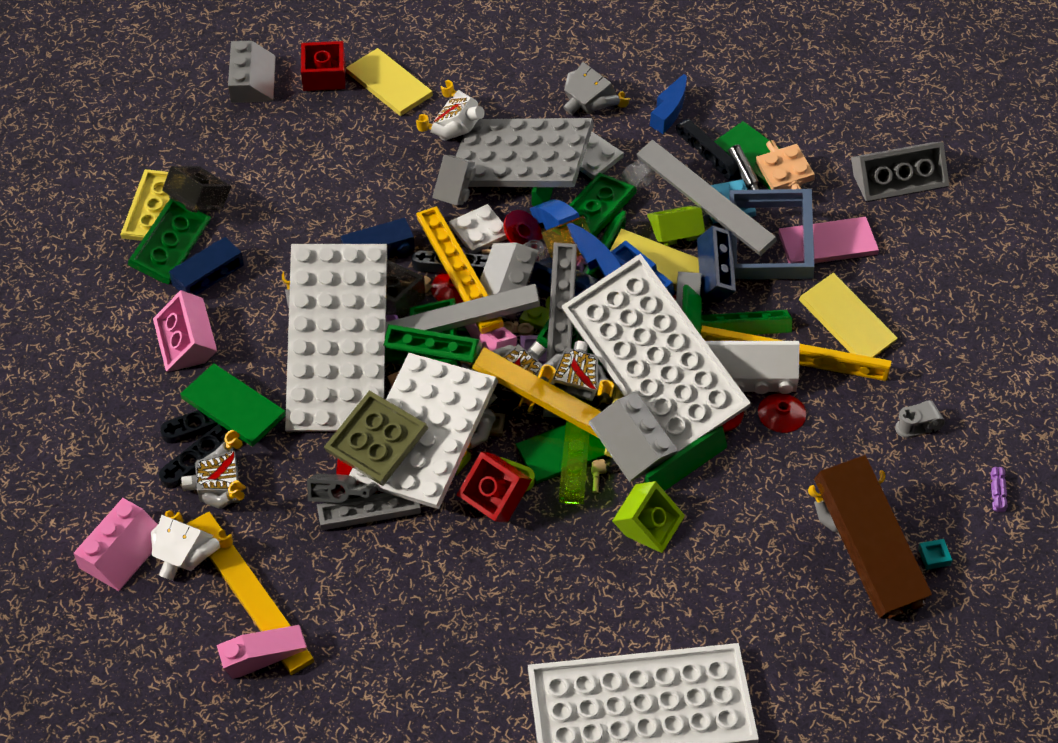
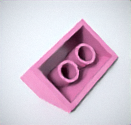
(184, 332)
(117, 545)

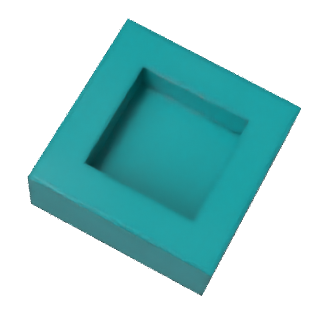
(935, 554)

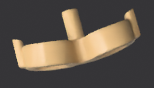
(523, 329)

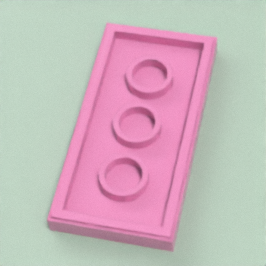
(831, 240)

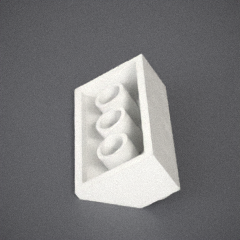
(760, 364)

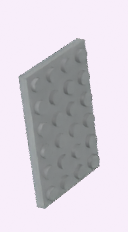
(526, 151)

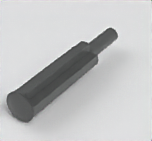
(744, 167)

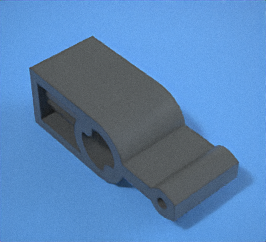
(328, 488)

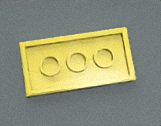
(389, 82)
(146, 205)
(667, 259)
(847, 317)

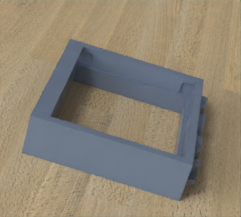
(770, 199)

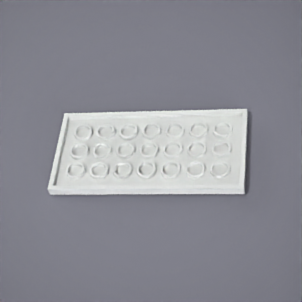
(334, 332)
(656, 352)
(645, 698)

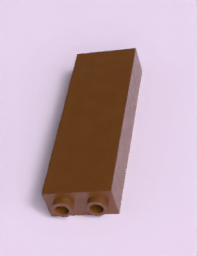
(873, 537)

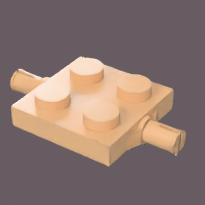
(785, 167)

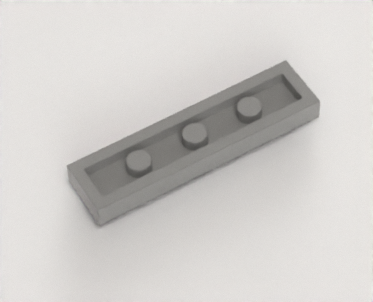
(364, 510)

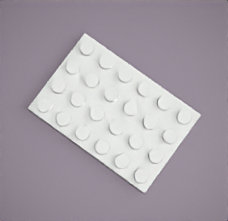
(451, 405)

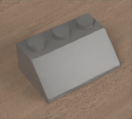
(251, 73)
(508, 269)
(632, 436)

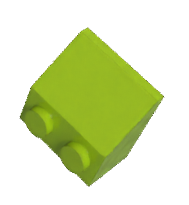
(677, 224)
(649, 516)

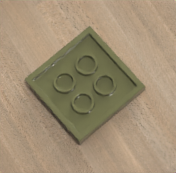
(376, 438)

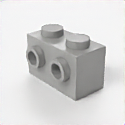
(454, 180)

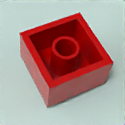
(323, 65)
(494, 487)

